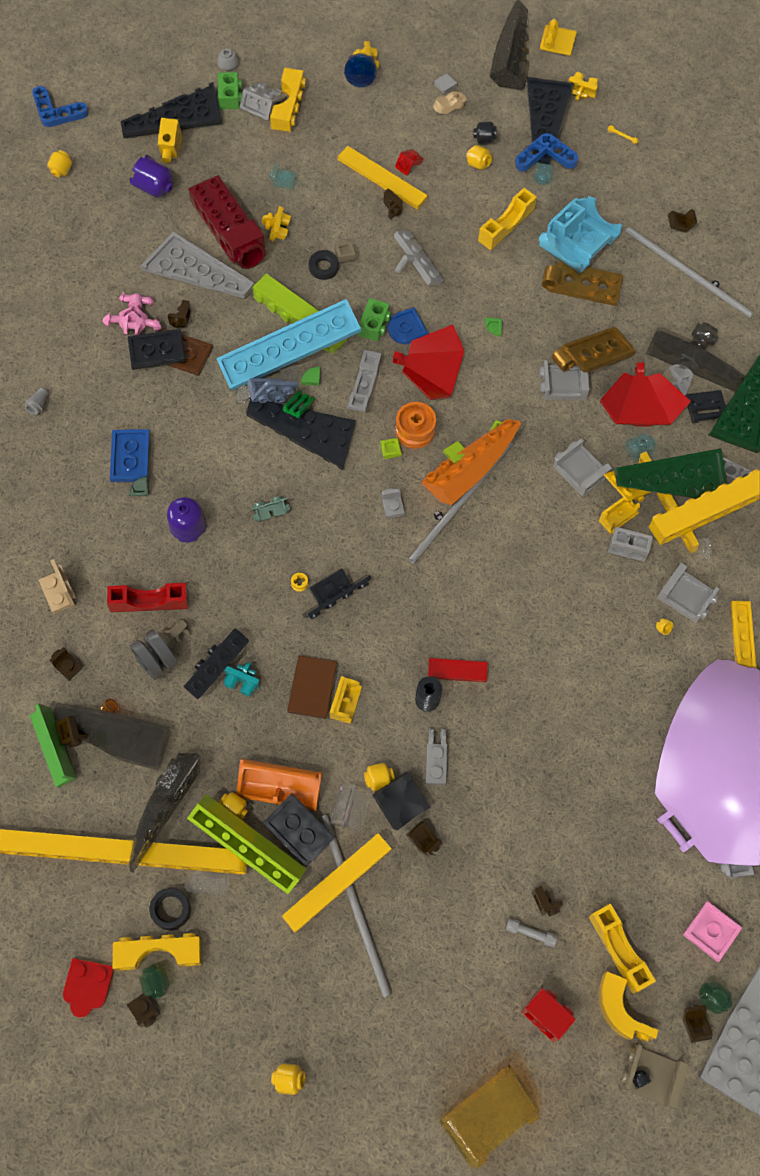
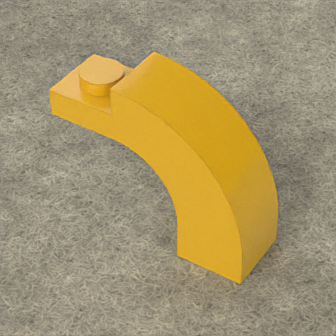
(613, 1010)

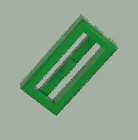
(296, 401)

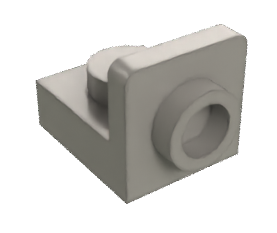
(392, 503)

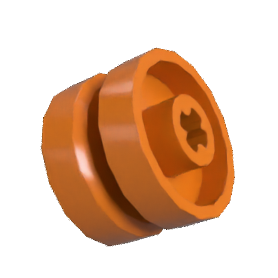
(415, 425)

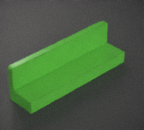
(54, 753)

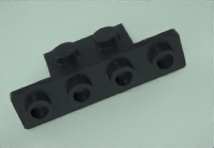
(331, 589)
(216, 662)

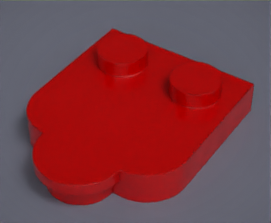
(87, 986)

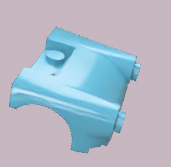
(578, 234)

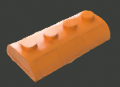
(276, 782)

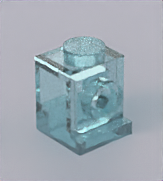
(635, 448)

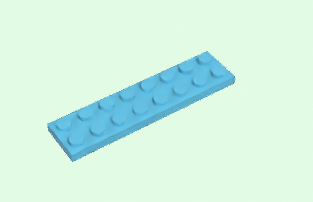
(289, 344)

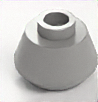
(227, 60)

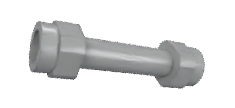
(549, 938)

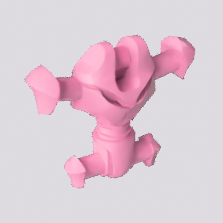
(133, 316)

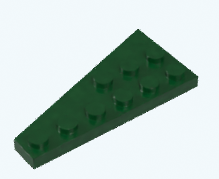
(741, 417)
(678, 476)

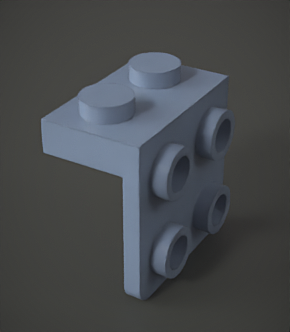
(270, 389)

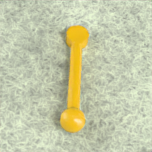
(611, 129)

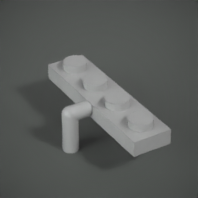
(417, 256)

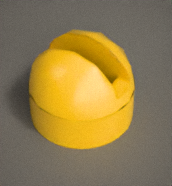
(664, 626)

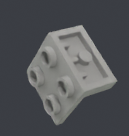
(260, 99)

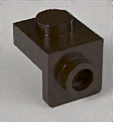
(681, 221)
(424, 839)
(697, 1023)

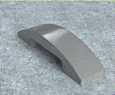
(365, 381)

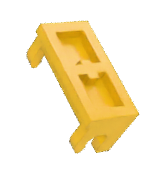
(618, 514)
(345, 700)

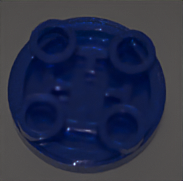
(360, 70)

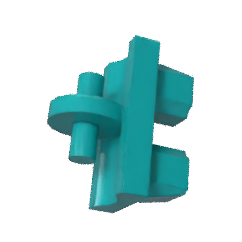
(249, 682)

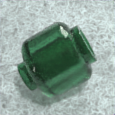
(154, 981)
(715, 997)

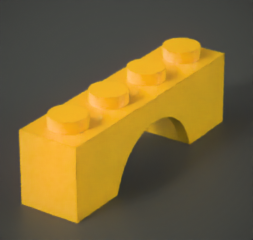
(283, 114)
(496, 230)
(129, 953)
(627, 961)

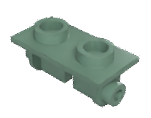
(262, 510)

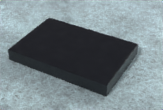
(156, 349)
(299, 830)

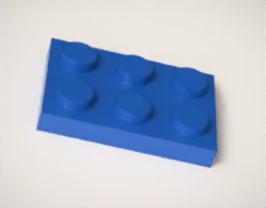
(129, 455)

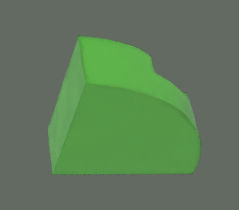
(494, 325)
(311, 377)

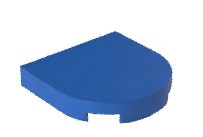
(406, 326)

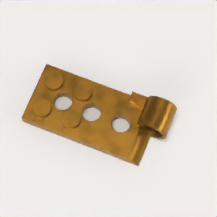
(554, 282)
(572, 352)

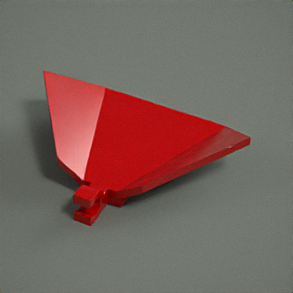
(433, 362)
(644, 400)

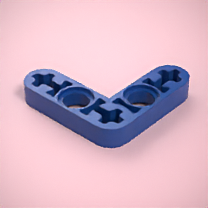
(50, 113)
(544, 148)

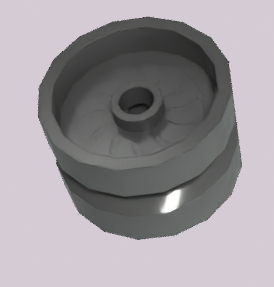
(155, 652)

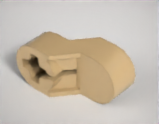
(452, 101)

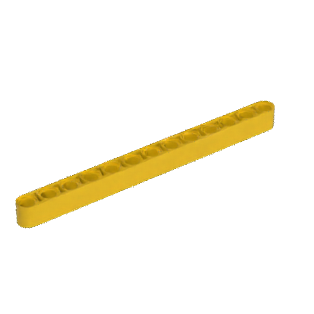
(119, 851)

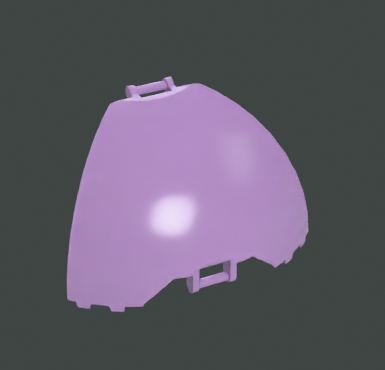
(713, 766)

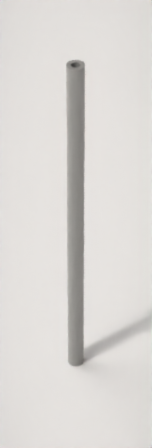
(708, 285)
(449, 515)
(359, 917)

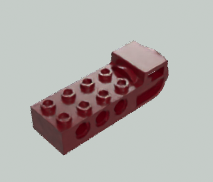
(228, 223)

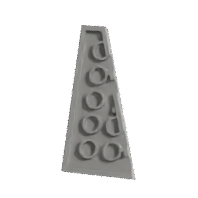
(187, 263)

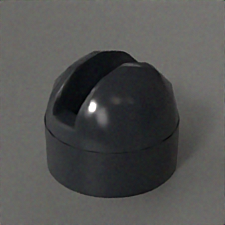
(641, 1079)

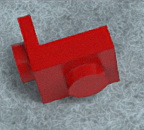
(408, 160)

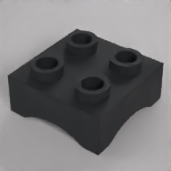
(401, 801)

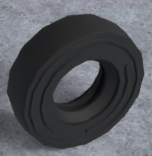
(321, 273)

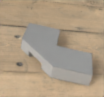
(682, 377)

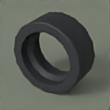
(158, 897)

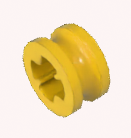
(304, 584)

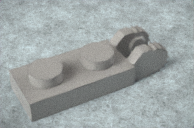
(436, 759)

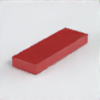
(458, 670)

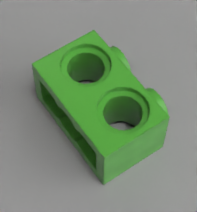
(229, 90)
(371, 319)

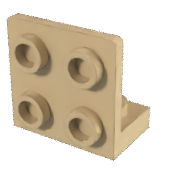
(57, 589)

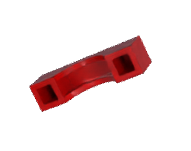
(127, 599)

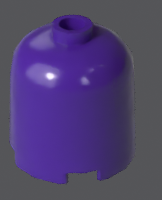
(152, 177)
(186, 519)

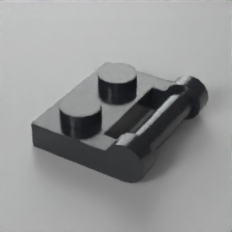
(703, 402)

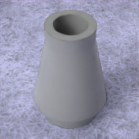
(36, 402)

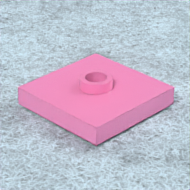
(712, 931)

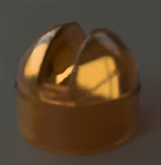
(110, 706)

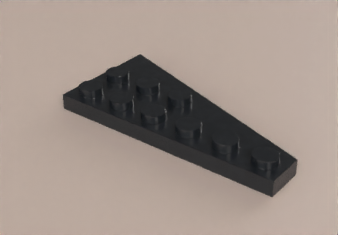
(547, 108)
(190, 110)
(314, 431)

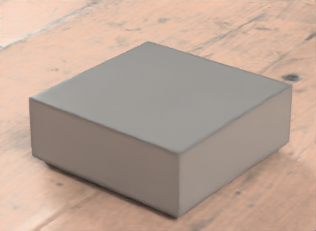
(445, 83)

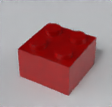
(548, 1015)

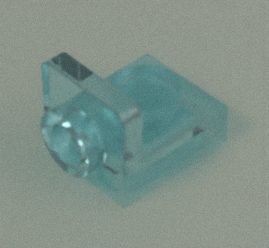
(542, 173)
(282, 178)

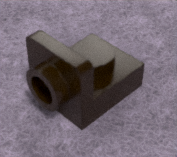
(393, 203)
(182, 317)
(65, 663)
(68, 732)
(543, 901)
(143, 1011)

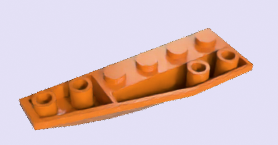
(453, 480)

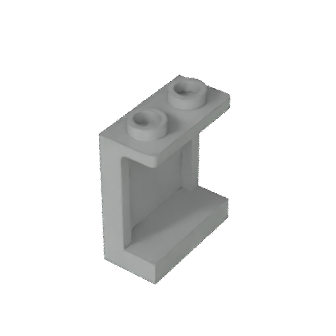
(563, 385)
(580, 468)
(688, 595)

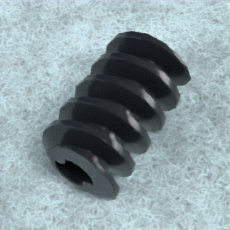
(428, 693)

